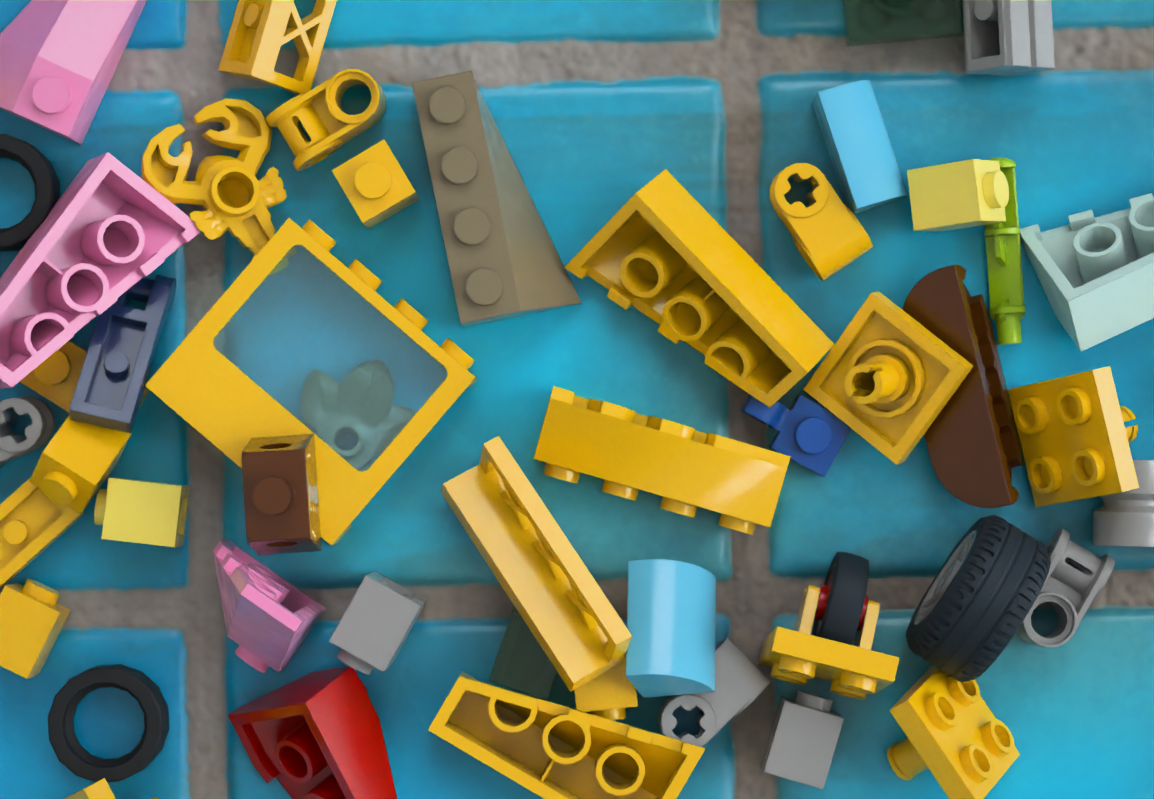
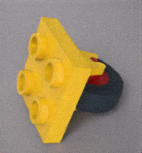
(828, 654)

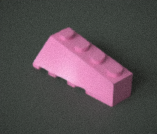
(81, 259)

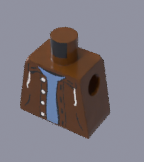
(281, 494)

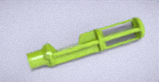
(1005, 265)

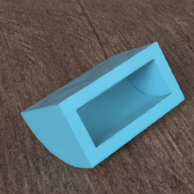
(859, 146)
(671, 628)

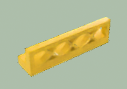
(261, 30)
(537, 567)

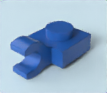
(803, 432)

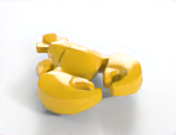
(222, 183)

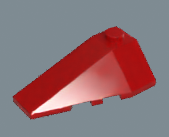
(318, 738)

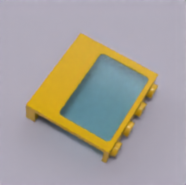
(320, 354)

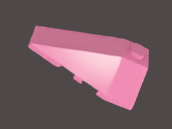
(62, 60)
(262, 609)

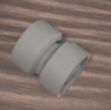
(1128, 515)

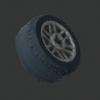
(978, 598)

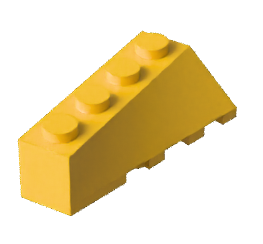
(702, 290)
(662, 459)
(561, 748)

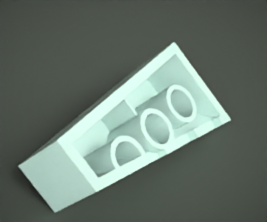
(1097, 270)

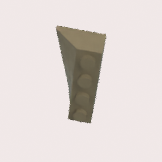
(489, 224)

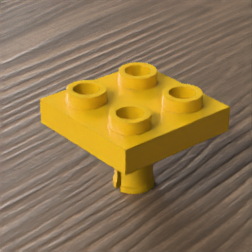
(887, 377)
(1074, 437)
(952, 736)

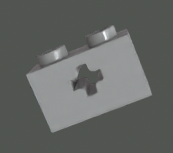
(376, 623)

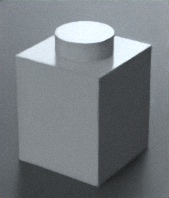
(802, 739)

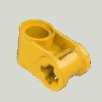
(324, 117)
(825, 230)

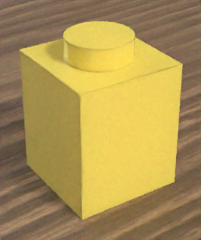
(957, 195)
(142, 512)

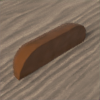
(975, 434)

